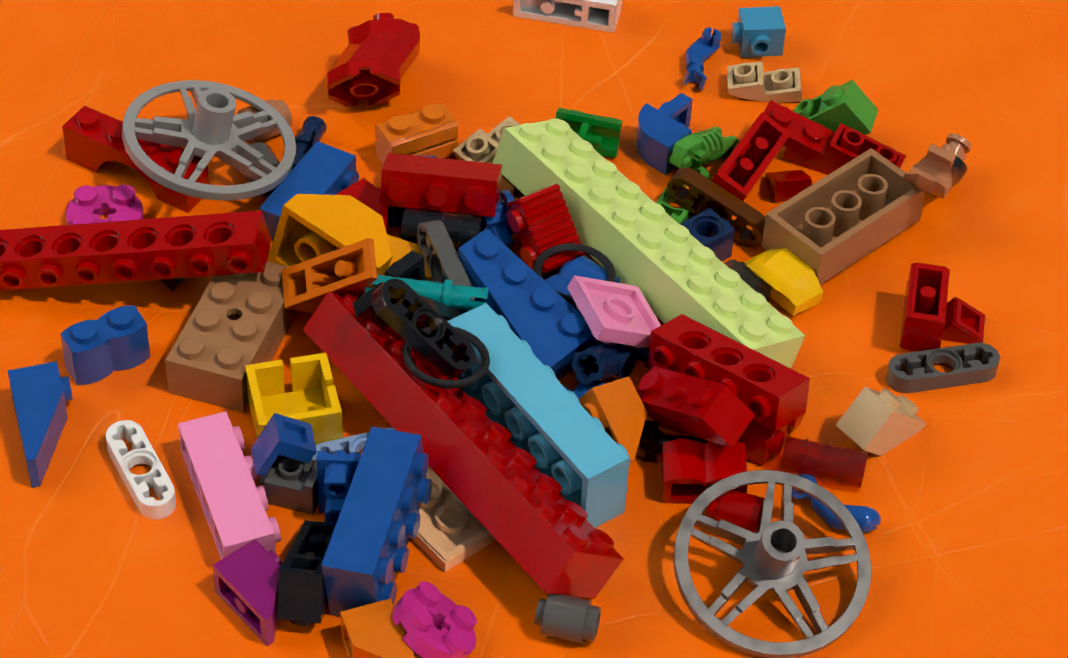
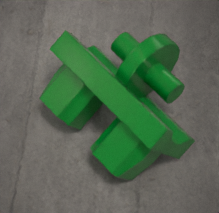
(600, 131)

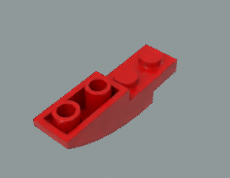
(822, 148)

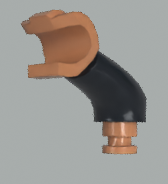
(941, 166)

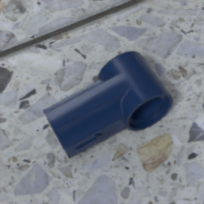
(604, 362)

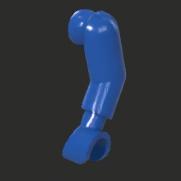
(698, 53)
(866, 517)

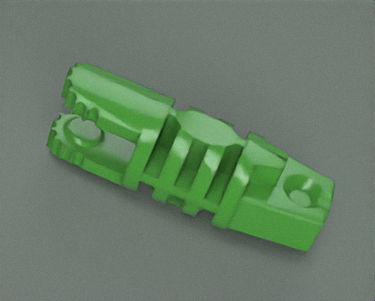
(702, 148)

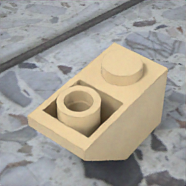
(880, 420)

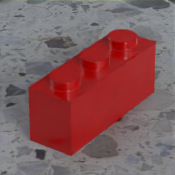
(750, 158)
(440, 184)
(694, 406)

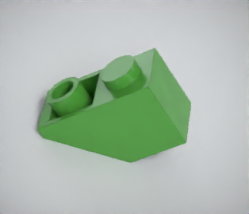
(841, 105)

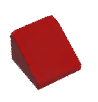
(787, 184)
(963, 323)

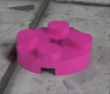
(92, 202)
(435, 623)

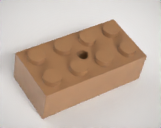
(845, 215)
(232, 326)

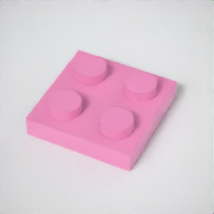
(614, 311)

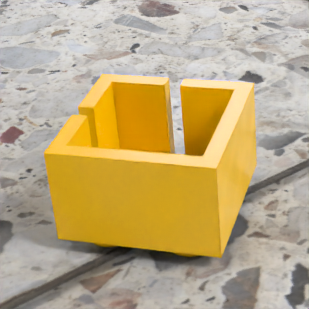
(311, 399)

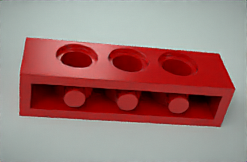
(764, 385)

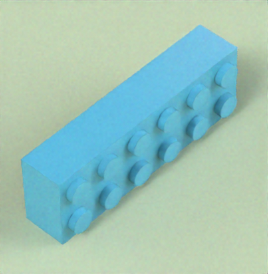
(546, 418)

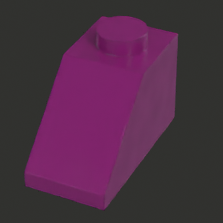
(250, 587)

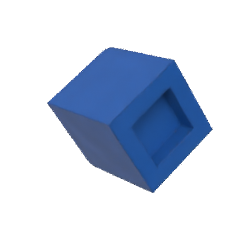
(285, 438)

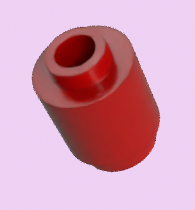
(739, 509)

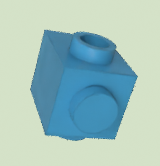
(759, 31)

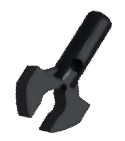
(649, 450)

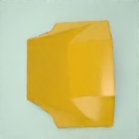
(791, 279)

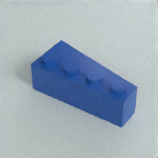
(526, 302)

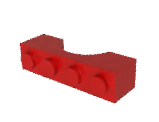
(96, 138)

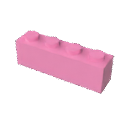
(226, 484)

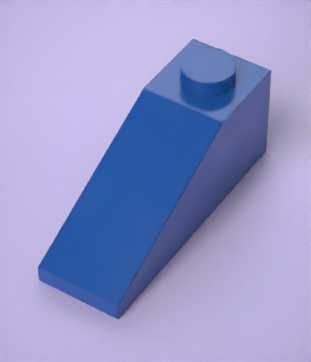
(40, 413)

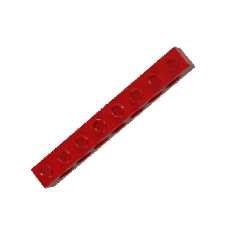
(134, 250)

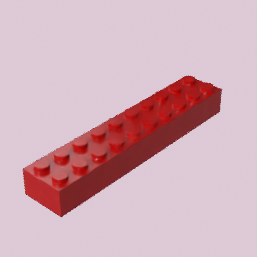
(470, 454)

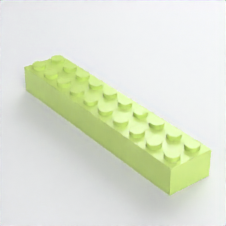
(642, 239)

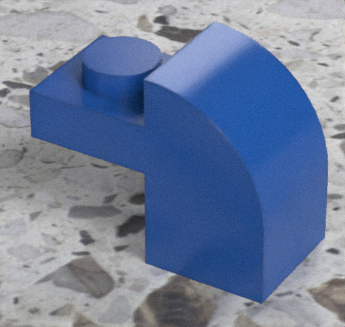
(661, 129)

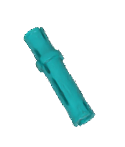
(446, 293)

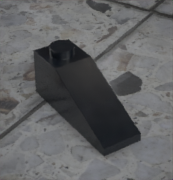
(300, 578)

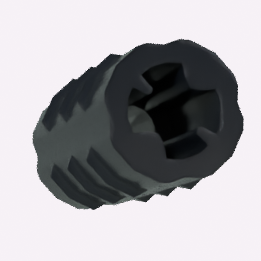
(459, 227)

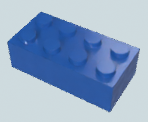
(377, 521)

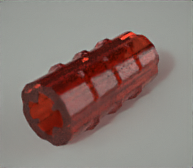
(824, 461)

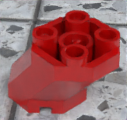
(373, 61)

